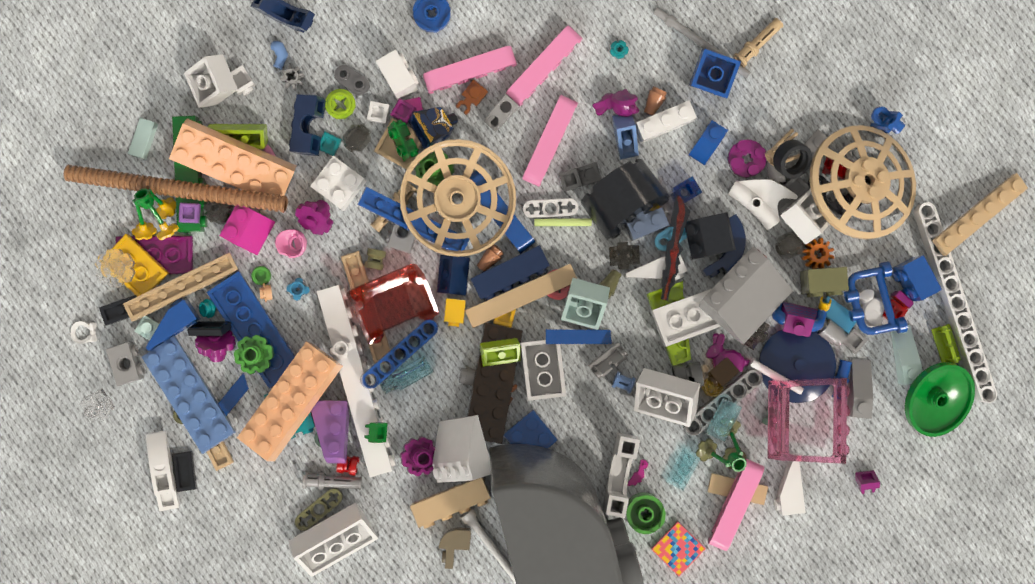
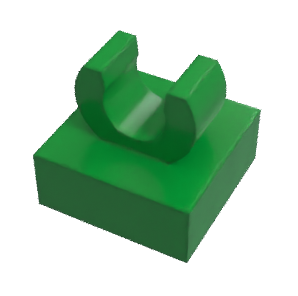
(377, 432)

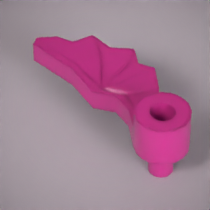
(638, 475)

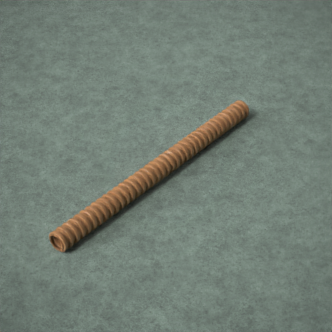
(175, 188)

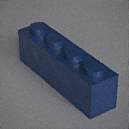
(510, 272)

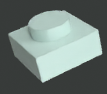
(147, 327)

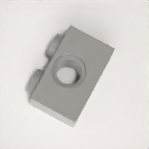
(400, 243)
(116, 359)

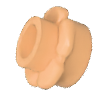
(265, 292)

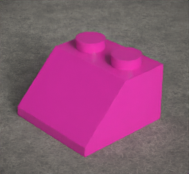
(247, 229)

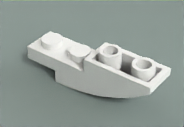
(162, 470)

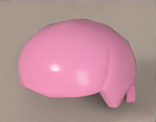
(284, 243)

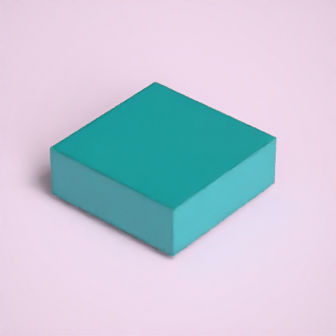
(329, 143)

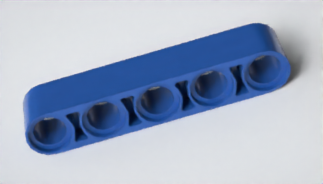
(516, 231)
(407, 349)

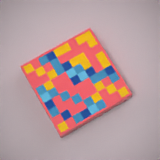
(678, 548)

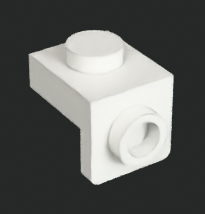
(242, 81)

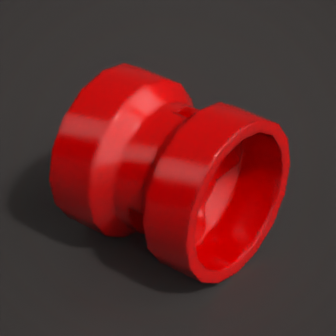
(343, 467)

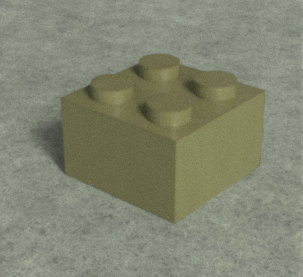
(826, 280)

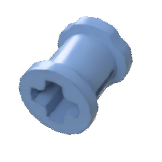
(623, 382)

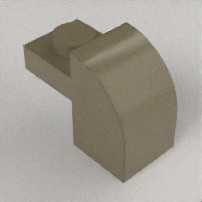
(452, 540)

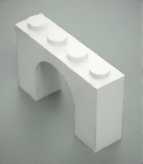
(615, 496)

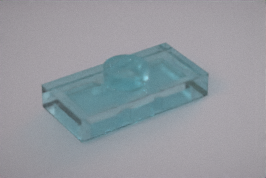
(683, 469)

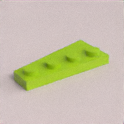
(679, 351)

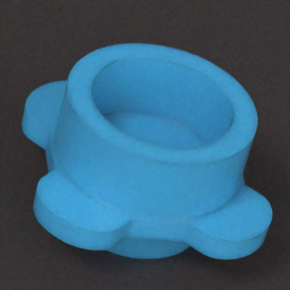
(297, 294)

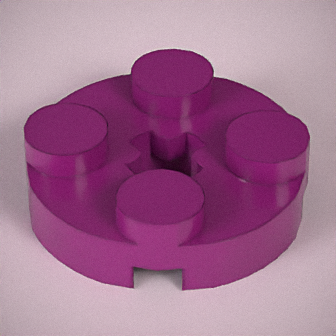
(742, 148)

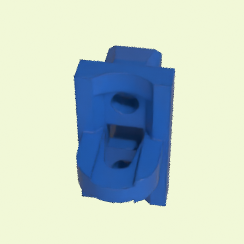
(887, 120)

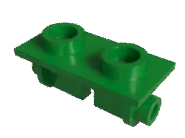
(405, 148)

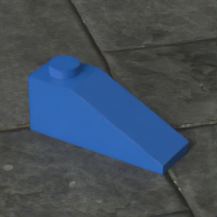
(175, 321)

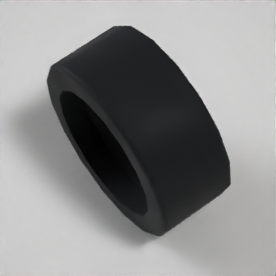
(802, 164)

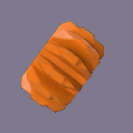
(819, 261)

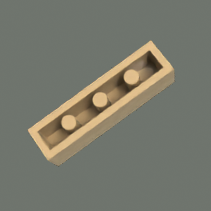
(450, 501)

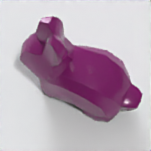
(620, 102)
(718, 353)

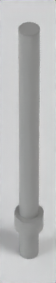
(671, 21)

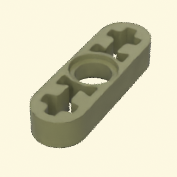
(311, 522)

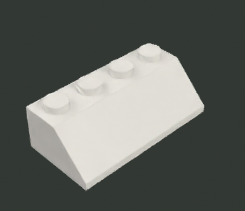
(332, 540)

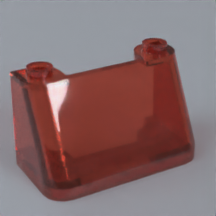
(391, 301)

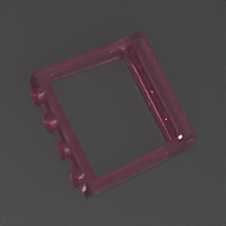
(779, 420)

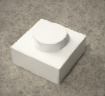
(378, 112)

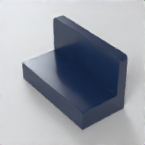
(453, 275)

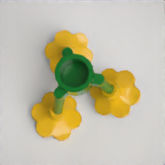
(145, 199)

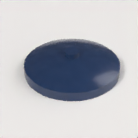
(797, 359)

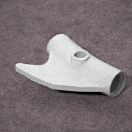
(768, 194)

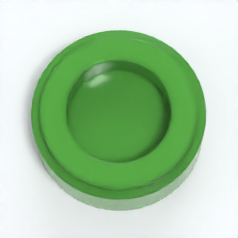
(261, 275)

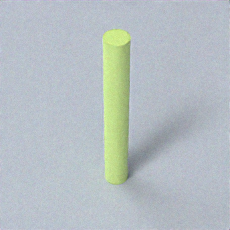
(563, 222)

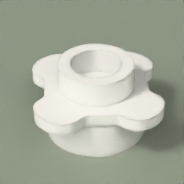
(335, 350)

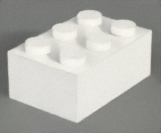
(543, 370)
(666, 397)

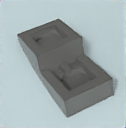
(580, 177)

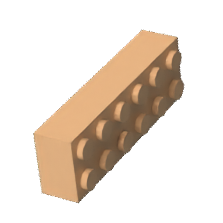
(231, 160)
(289, 402)

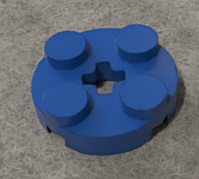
(431, 24)

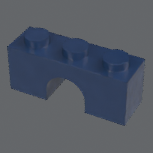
(305, 110)

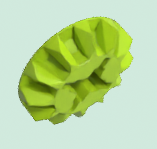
(341, 113)

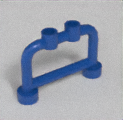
(857, 314)

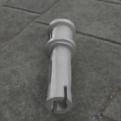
(322, 480)

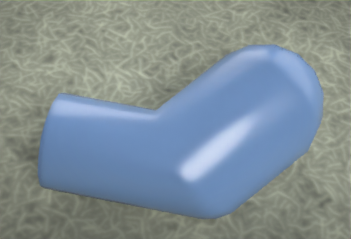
(280, 52)

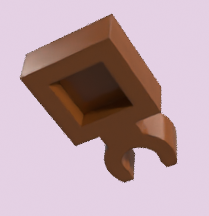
(473, 95)

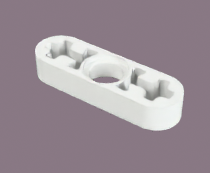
(555, 201)

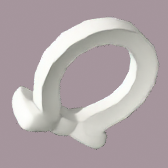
(91, 326)

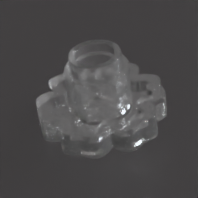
(115, 268)

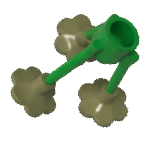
(733, 458)

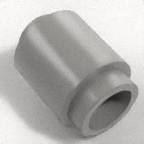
(832, 333)

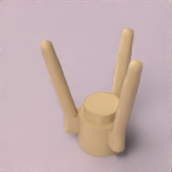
(770, 153)

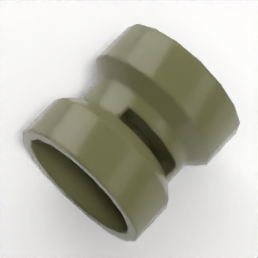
(376, 255)

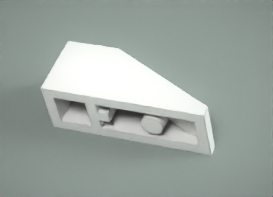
(654, 270)
(790, 492)

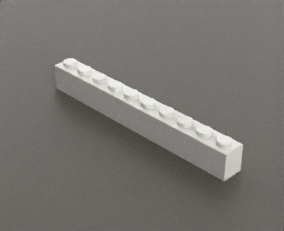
(360, 399)

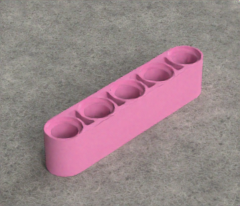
(543, 65)
(473, 67)
(550, 140)
(736, 505)

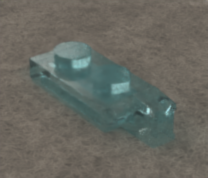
(407, 375)

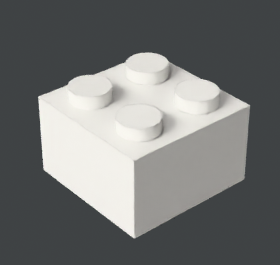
(395, 71)
(210, 81)
(338, 183)
(805, 218)

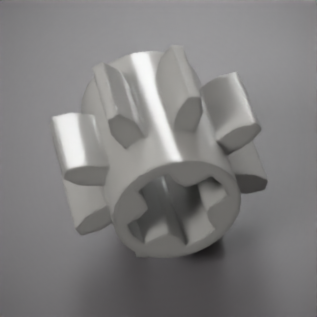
(292, 72)

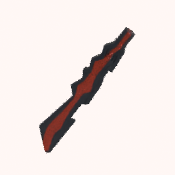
(673, 249)

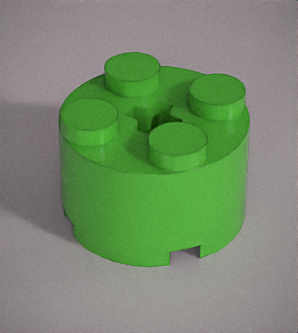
(651, 521)

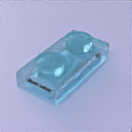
(723, 419)

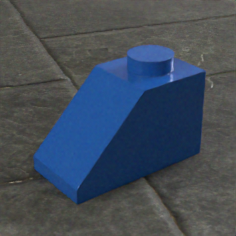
(708, 142)

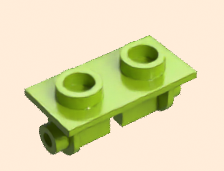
(946, 344)

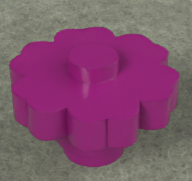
(315, 216)
(215, 346)
(418, 456)

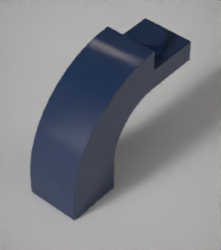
(286, 14)
(730, 258)

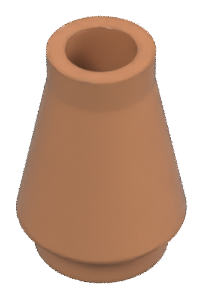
(655, 100)
(490, 257)

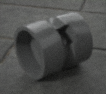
(691, 372)

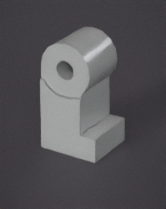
(501, 113)

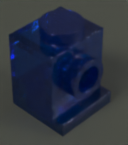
(692, 190)

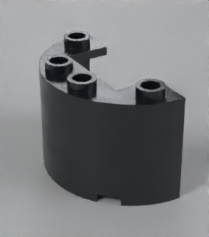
(623, 196)

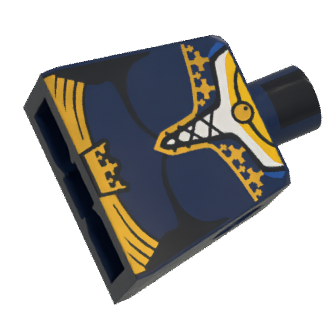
(432, 125)

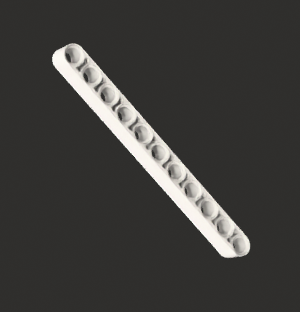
(962, 308)

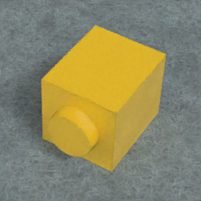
(454, 312)

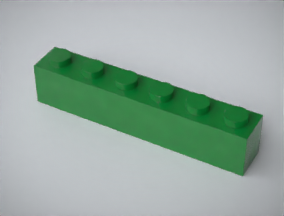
(188, 174)

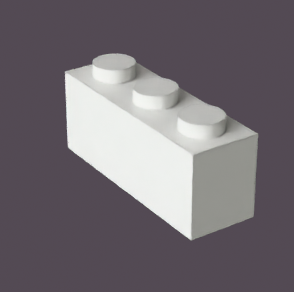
(665, 121)

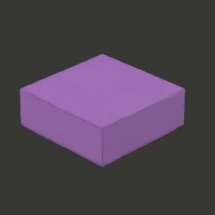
(189, 213)

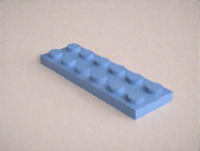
(188, 394)

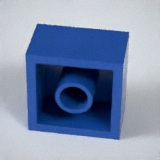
(714, 73)
(916, 278)
(530, 431)

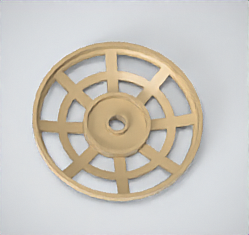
(856, 183)
(470, 197)

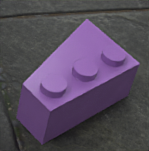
(332, 427)

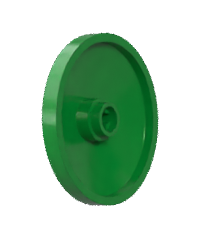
(939, 399)

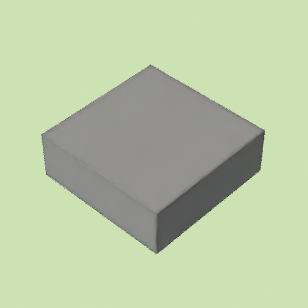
(854, 340)

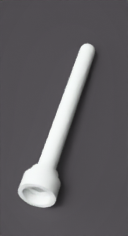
(471, 519)

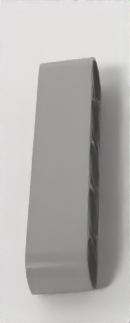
(727, 392)

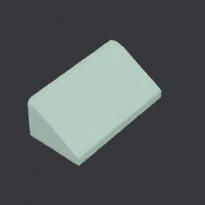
(143, 138)

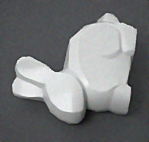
(872, 308)

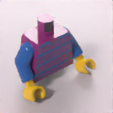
(801, 319)

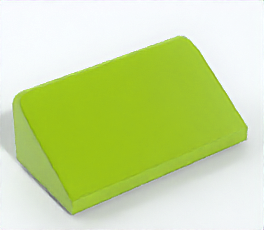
(500, 352)

